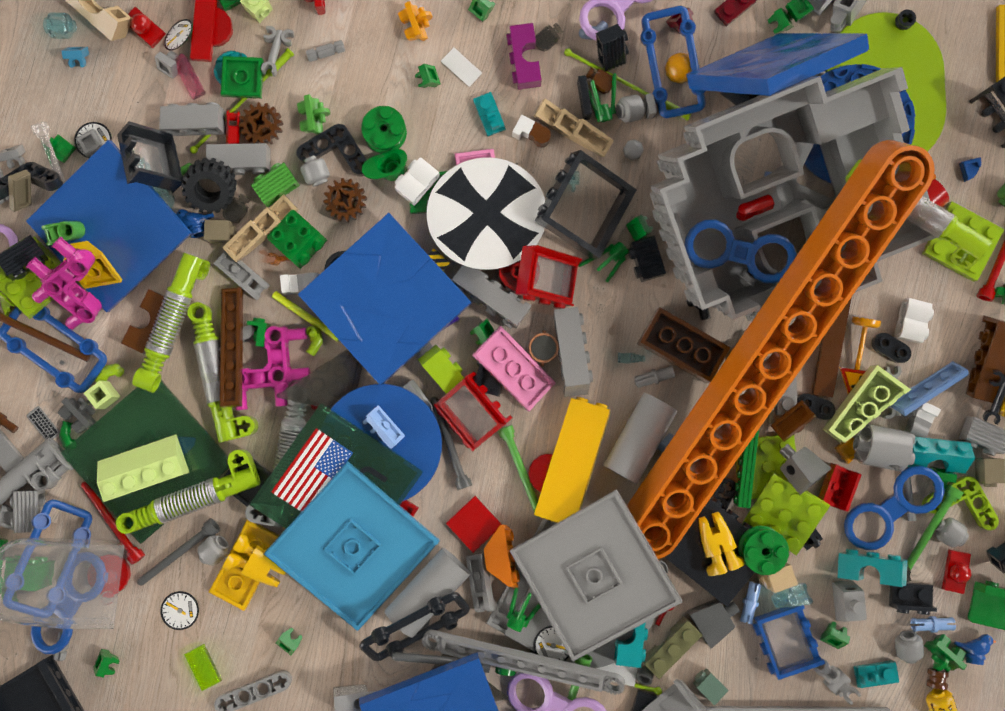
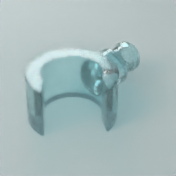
(630, 358)

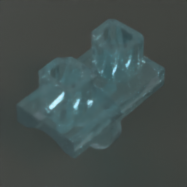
(792, 597)

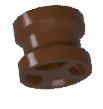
(937, 679)

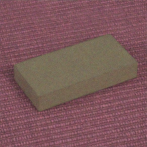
(19, 190)

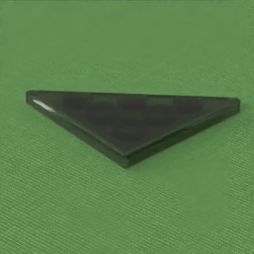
(327, 382)

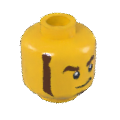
(941, 700)

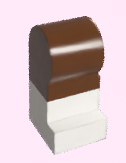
(533, 131)

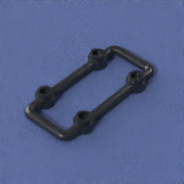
(435, 605)

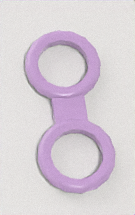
(618, 7)
(552, 701)

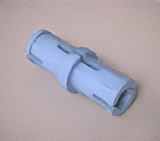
(750, 602)
(933, 624)

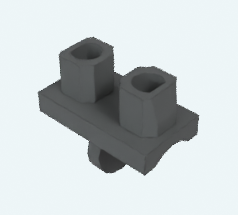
(81, 410)

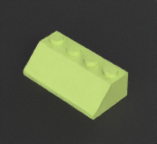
(140, 468)

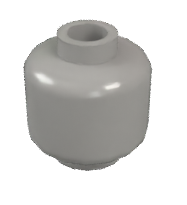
(630, 108)
(315, 171)
(952, 533)
(213, 550)
(909, 647)

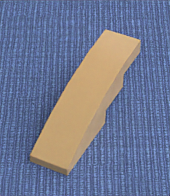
(573, 128)
(256, 231)

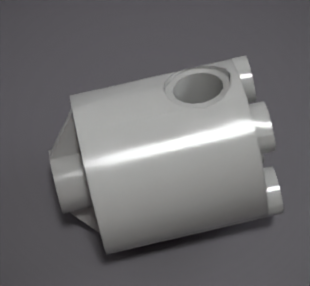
(884, 447)

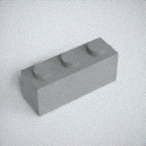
(192, 119)
(242, 157)

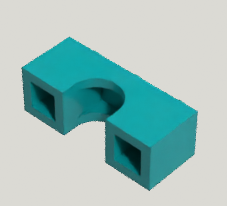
(955, 455)
(891, 568)
(631, 651)

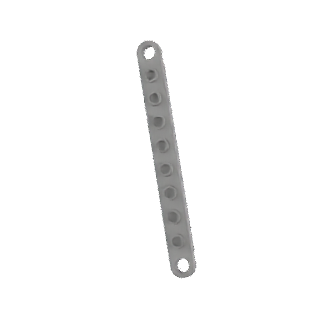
(525, 662)

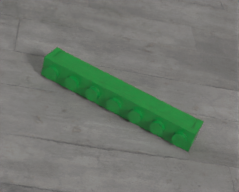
(746, 474)

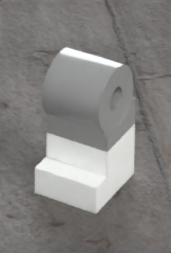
(296, 283)
(922, 420)

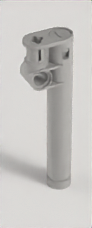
(41, 462)

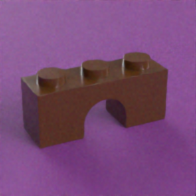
(136, 337)

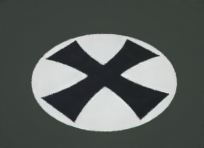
(485, 213)

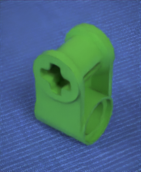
(62, 229)

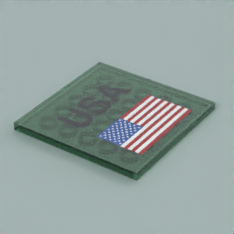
(318, 455)

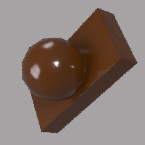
(793, 421)

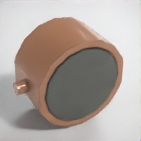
(543, 348)

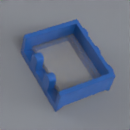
(787, 641)

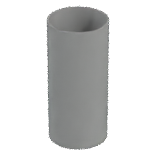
(640, 438)
(437, 578)

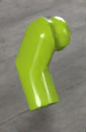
(315, 338)
(110, 370)

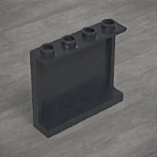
(691, 559)
(39, 689)

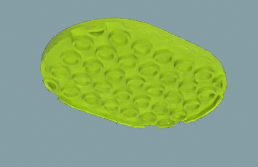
(921, 63)

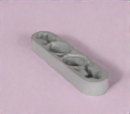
(252, 689)

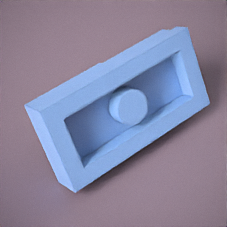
(384, 427)

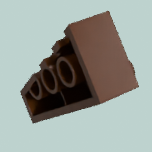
(988, 358)

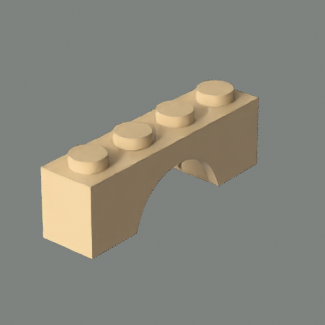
(110, 21)

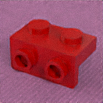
(839, 487)

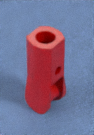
(232, 132)
(754, 207)

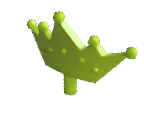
(5, 303)

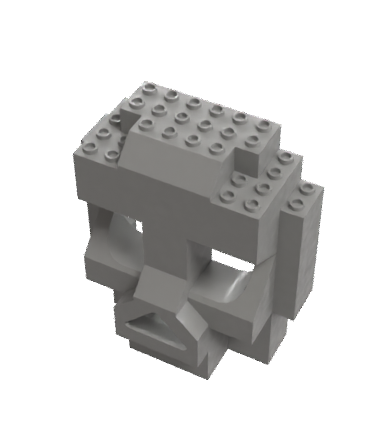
(705, 184)

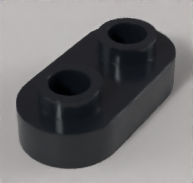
(892, 348)
(817, 404)

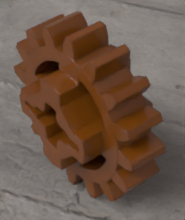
(256, 116)
(352, 196)

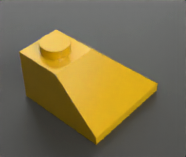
(101, 272)

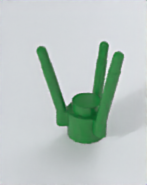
(603, 112)
(616, 253)
(517, 618)

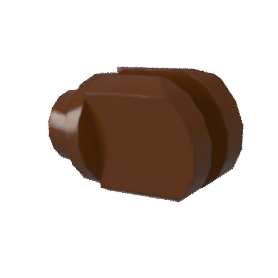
(602, 80)

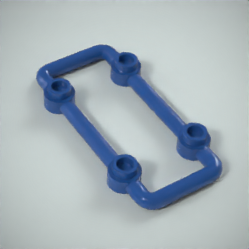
(648, 38)
(62, 379)
(43, 520)

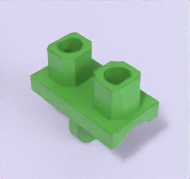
(315, 114)

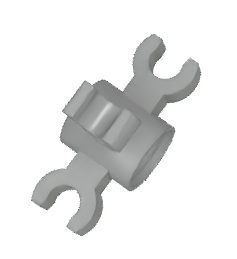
(837, 681)

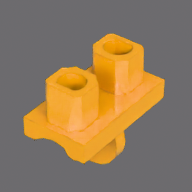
(418, 19)

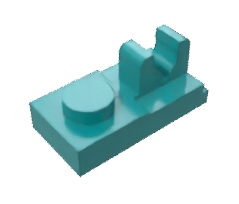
(489, 114)
(876, 674)

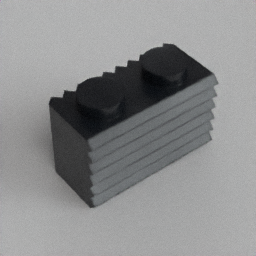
(612, 47)
(16, 257)
(647, 259)

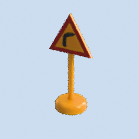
(852, 376)

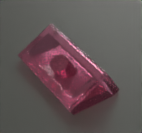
(189, 77)

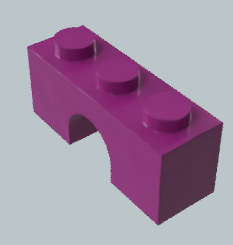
(526, 73)

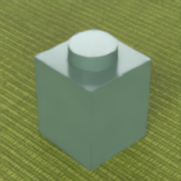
(710, 686)

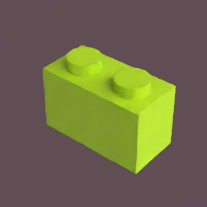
(441, 369)

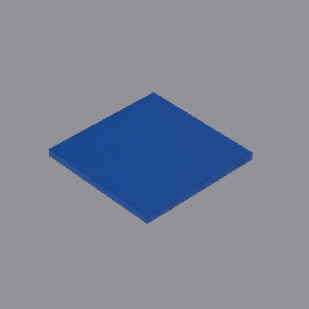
(119, 219)

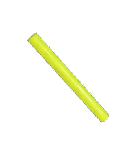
(303, 314)

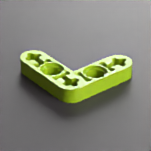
(968, 496)

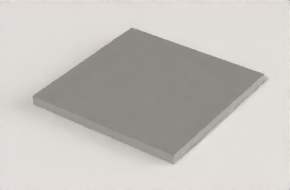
(595, 575)

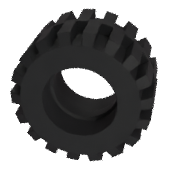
(209, 200)

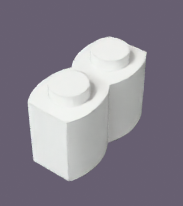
(416, 181)
(913, 320)

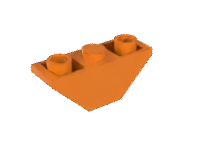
(499, 559)

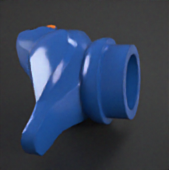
(194, 222)
(976, 649)

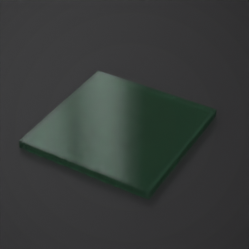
(137, 422)

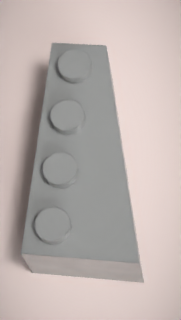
(491, 295)
(572, 351)

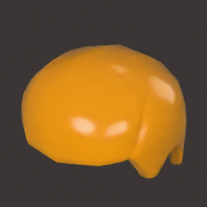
(677, 67)

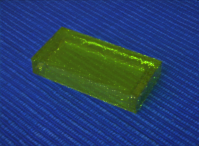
(203, 667)

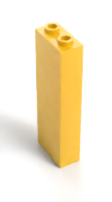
(573, 460)

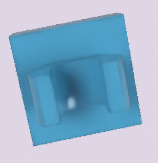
(75, 53)

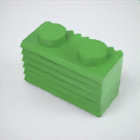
(274, 184)

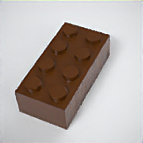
(683, 345)

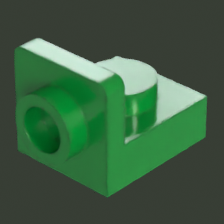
(259, 334)

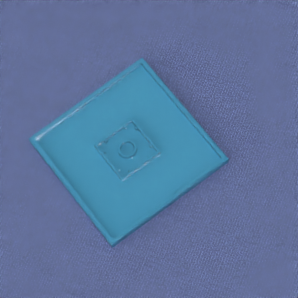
(352, 546)

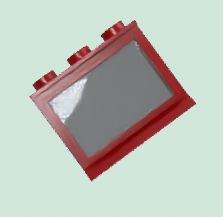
(547, 276)
(471, 412)

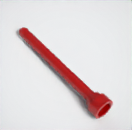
(987, 292)
(133, 553)

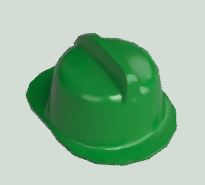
(386, 165)

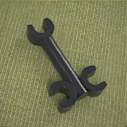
(998, 398)

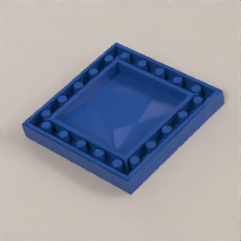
(778, 62)
(384, 299)
(446, 688)

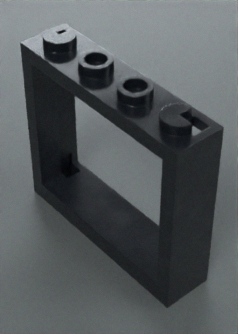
(612, 219)

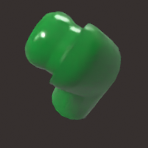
(64, 434)

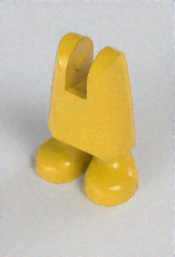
(717, 540)
(256, 566)

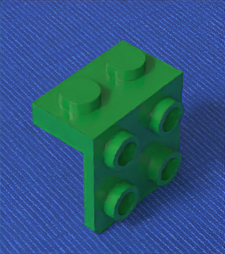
(296, 239)
(988, 605)

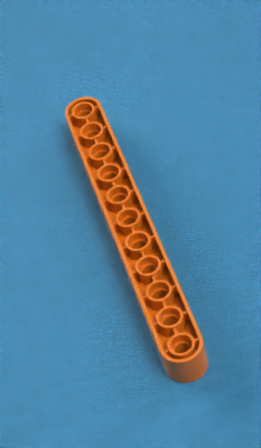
(678, 487)

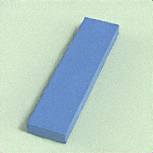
(930, 388)

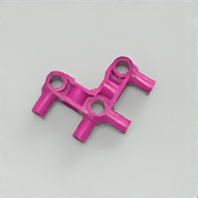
(62, 285)
(277, 360)

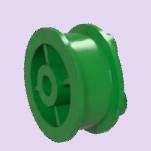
(379, 119)
(774, 547)

